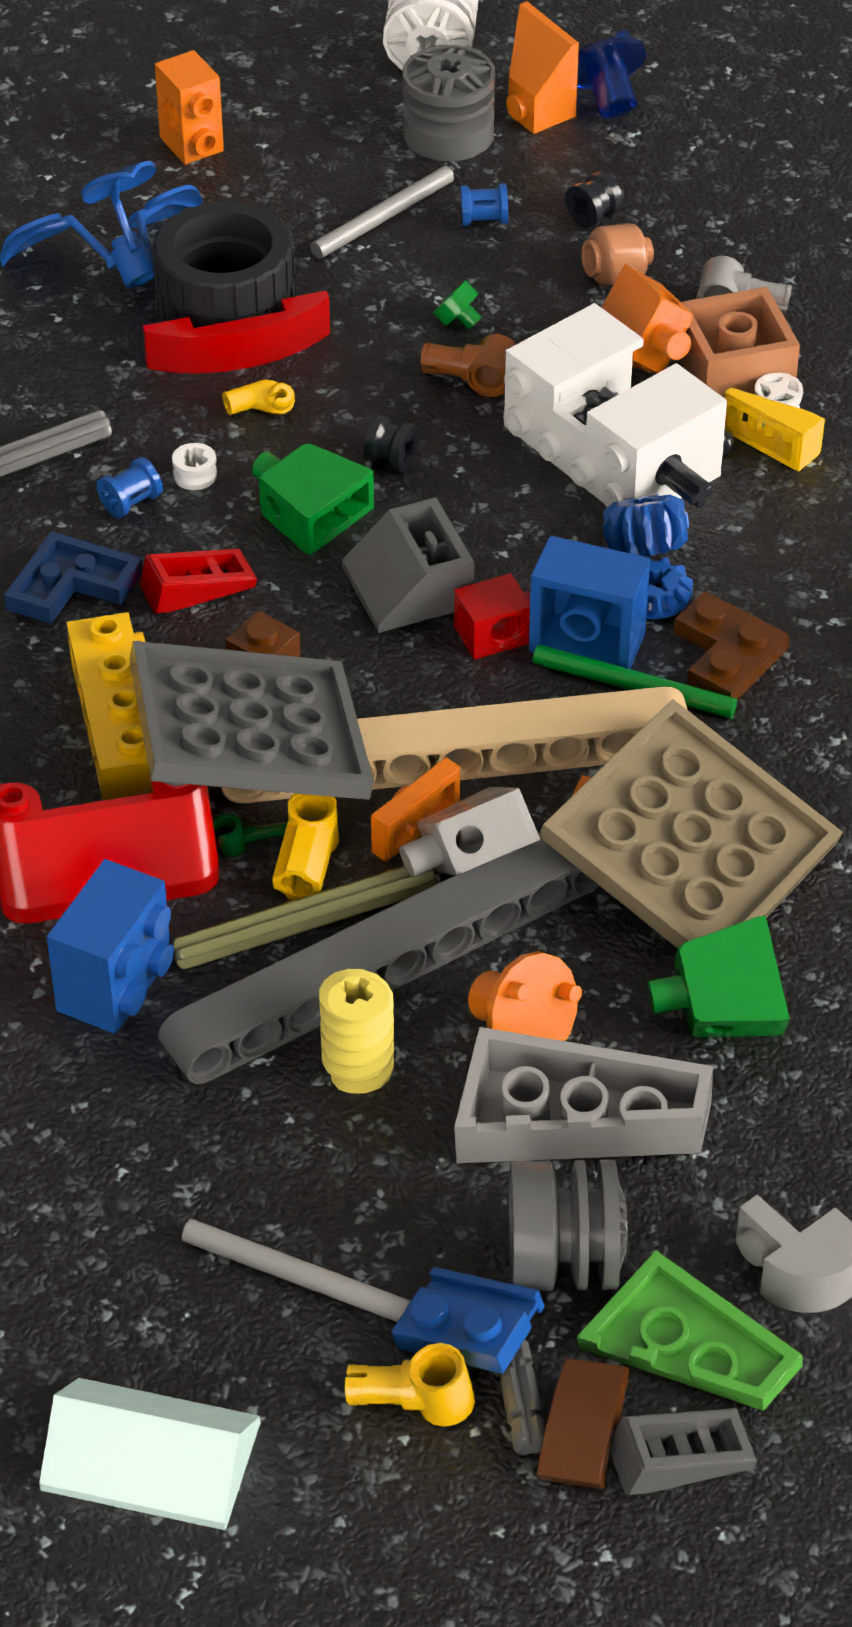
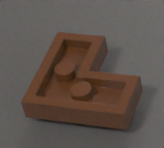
(736, 645)

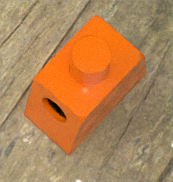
(653, 315)

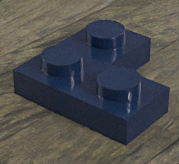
(66, 567)

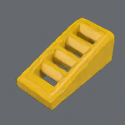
(788, 433)

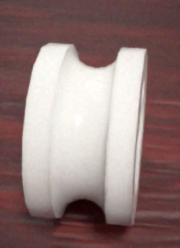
(193, 455)

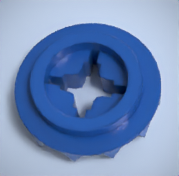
(674, 591)

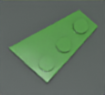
(690, 1335)

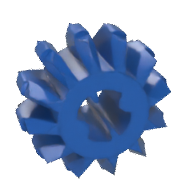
(646, 525)

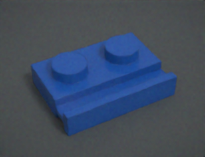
(472, 1314)

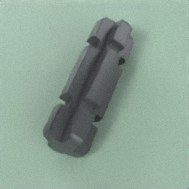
(523, 1403)

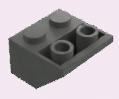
(409, 566)

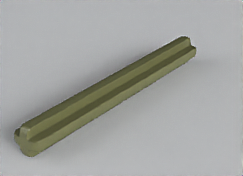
(298, 916)

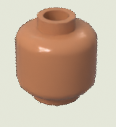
(612, 248)

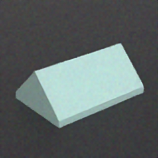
(147, 1452)

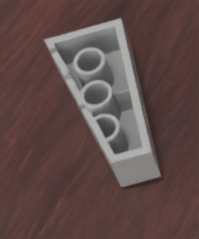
(576, 1101)

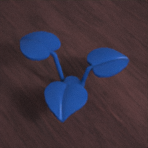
(130, 252)

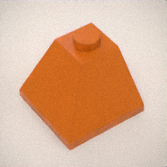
(542, 72)

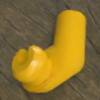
(261, 395)

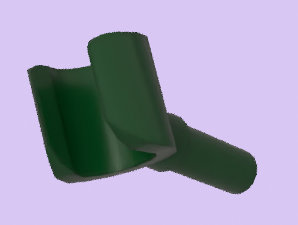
(233, 837)

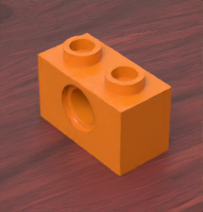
(189, 107)

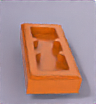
(397, 819)

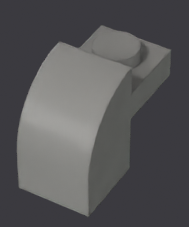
(800, 1269)

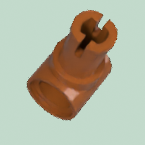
(477, 364)

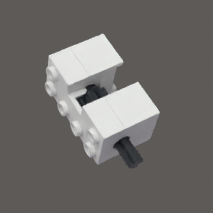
(577, 409)

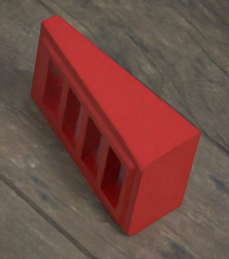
(193, 578)

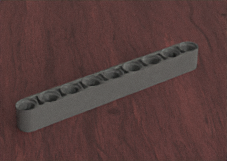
(394, 944)

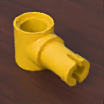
(417, 1385)

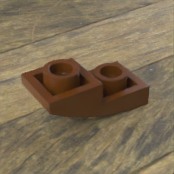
(582, 1423)

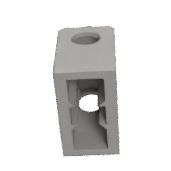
(488, 828)

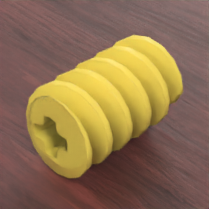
(357, 1030)

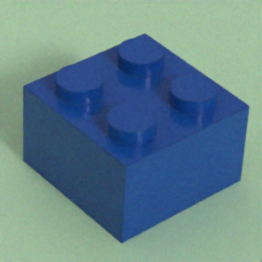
(589, 601)
(110, 946)

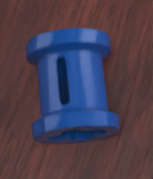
(475, 208)
(129, 487)

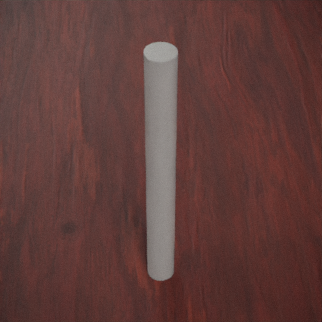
(381, 212)
(294, 1270)

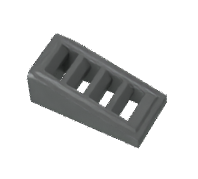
(647, 1469)

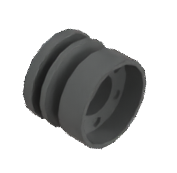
(448, 102)
(565, 1224)

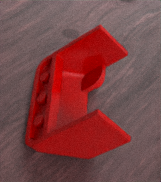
(57, 850)

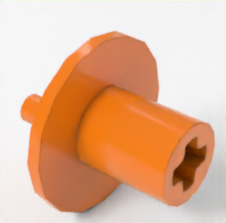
(529, 997)

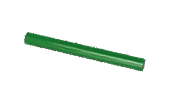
(631, 679)

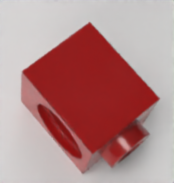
(492, 616)

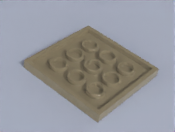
(689, 830)

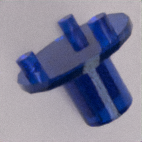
(606, 70)

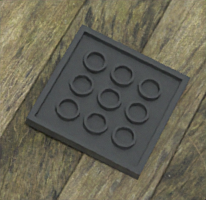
(248, 721)

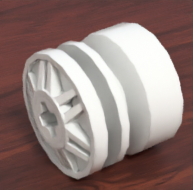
(425, 24)

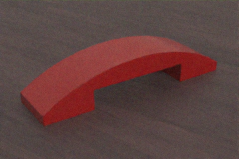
(238, 343)

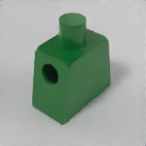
(313, 494)
(726, 984)

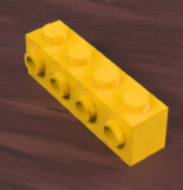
(108, 702)

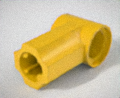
(306, 845)

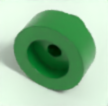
(458, 306)

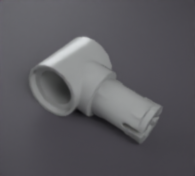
(726, 276)

